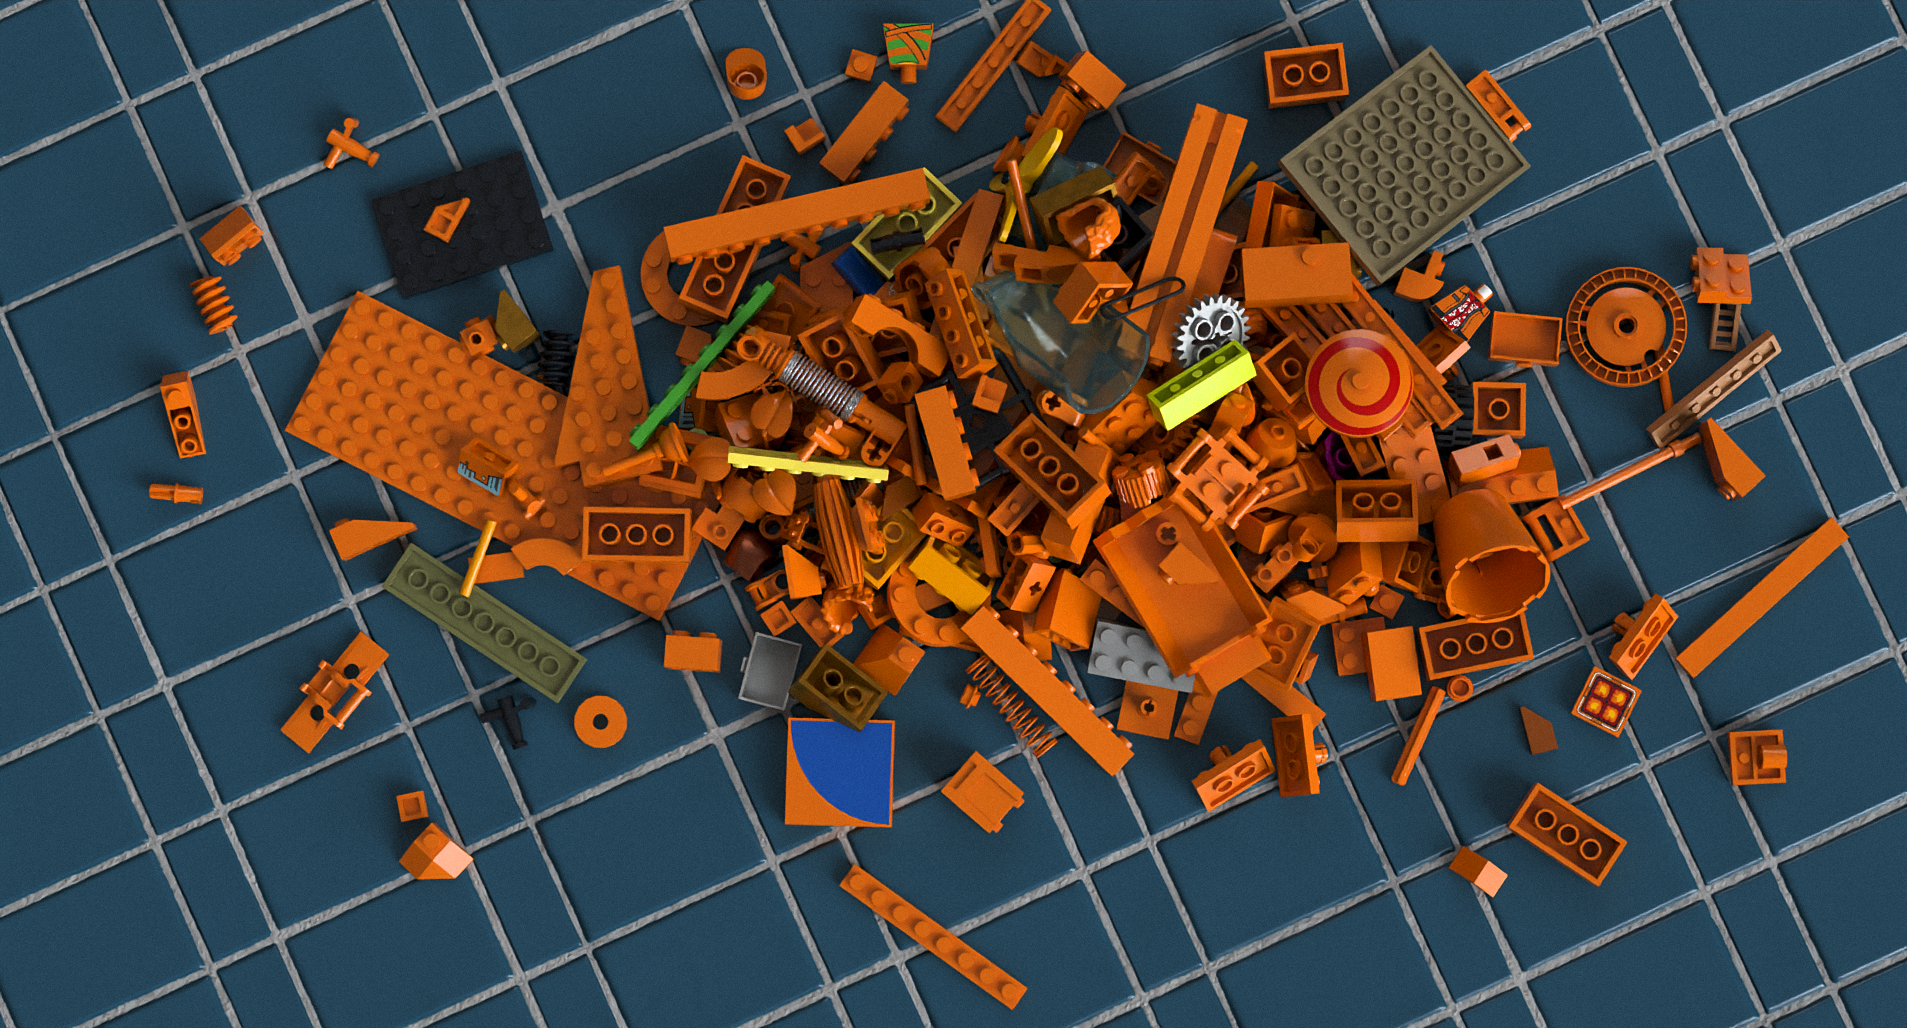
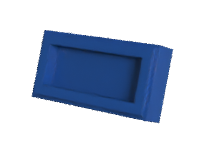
(857, 272)

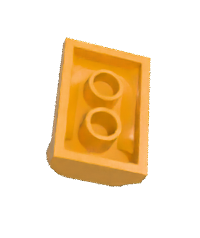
(900, 538)

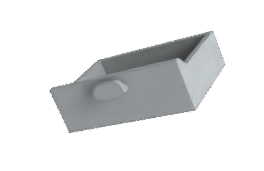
(769, 671)

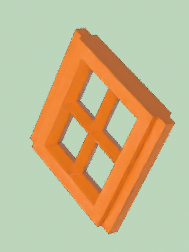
(671, 484)

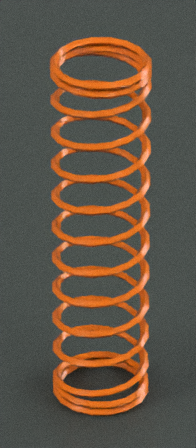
(984, 659)

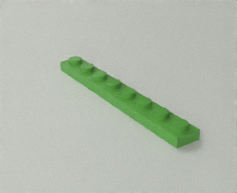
(691, 374)

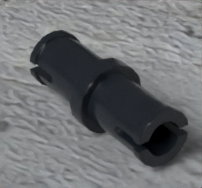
(897, 241)

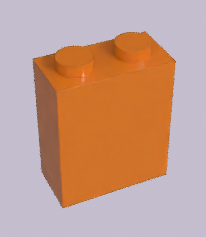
(1354, 570)
(1067, 611)

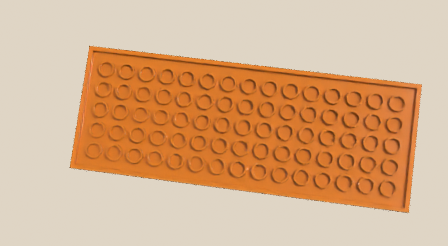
(410, 400)

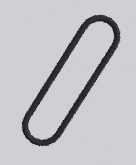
(1144, 305)

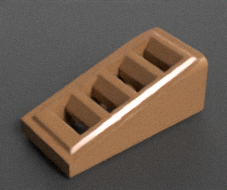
(1715, 322)

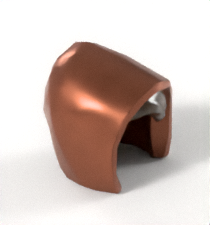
(750, 554)

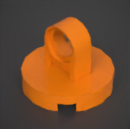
(1313, 537)

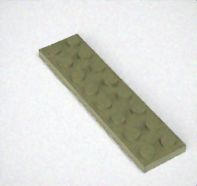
(484, 623)

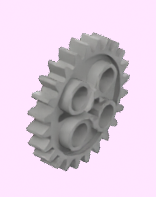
(1208, 328)

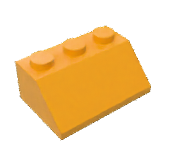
(952, 573)

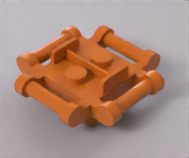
(1217, 478)

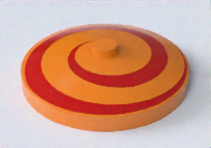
(1359, 383)

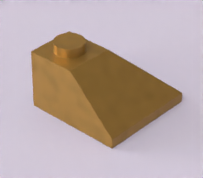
(513, 326)

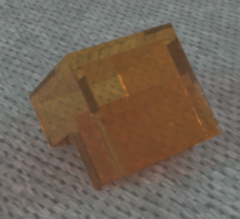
(1236, 220)

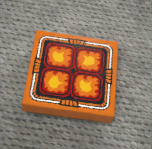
(1606, 702)

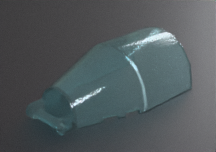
(1080, 363)

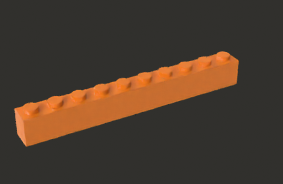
(797, 215)

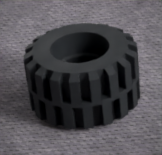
(1459, 433)

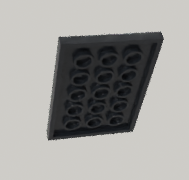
(494, 232)

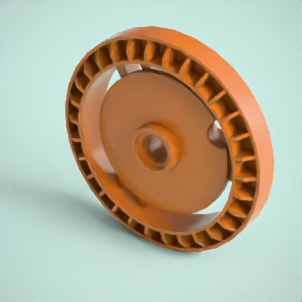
(1629, 306)

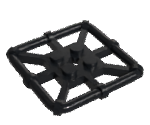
(994, 427)

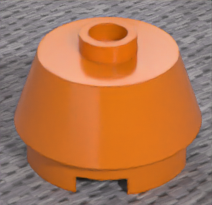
(1275, 441)

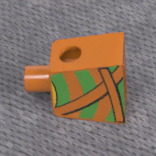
(908, 48)

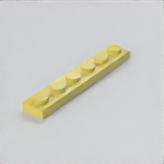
(818, 465)

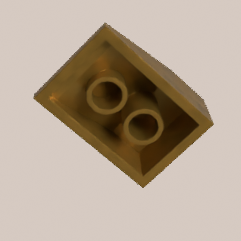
(837, 689)

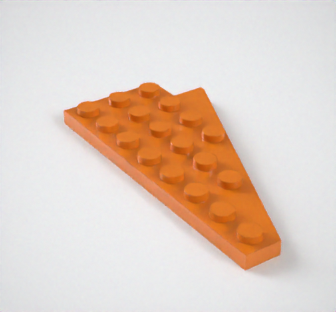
(605, 388)

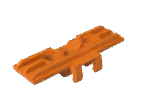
(329, 687)

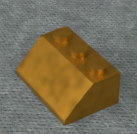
(1065, 196)

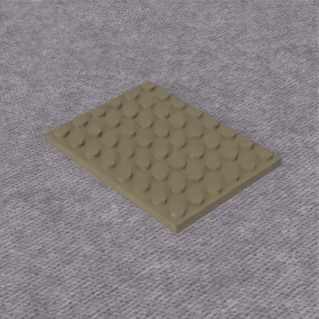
(1403, 165)

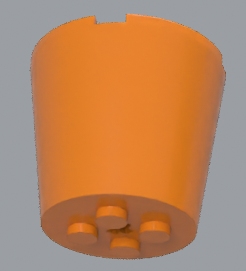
(1487, 557)

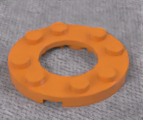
(659, 292)
(912, 618)

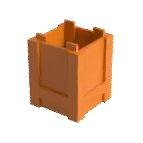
(983, 792)

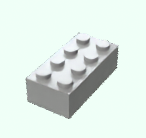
(1129, 654)

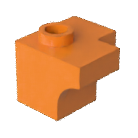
(720, 527)

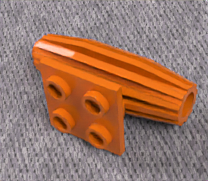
(845, 531)

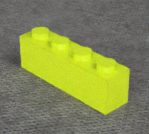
(1201, 385)

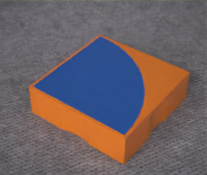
(839, 773)

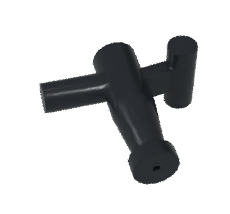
(509, 712)

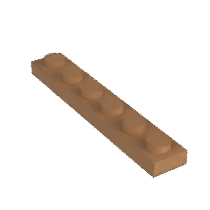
(1713, 389)

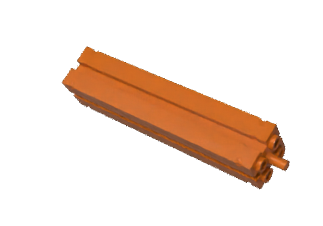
(1185, 225)

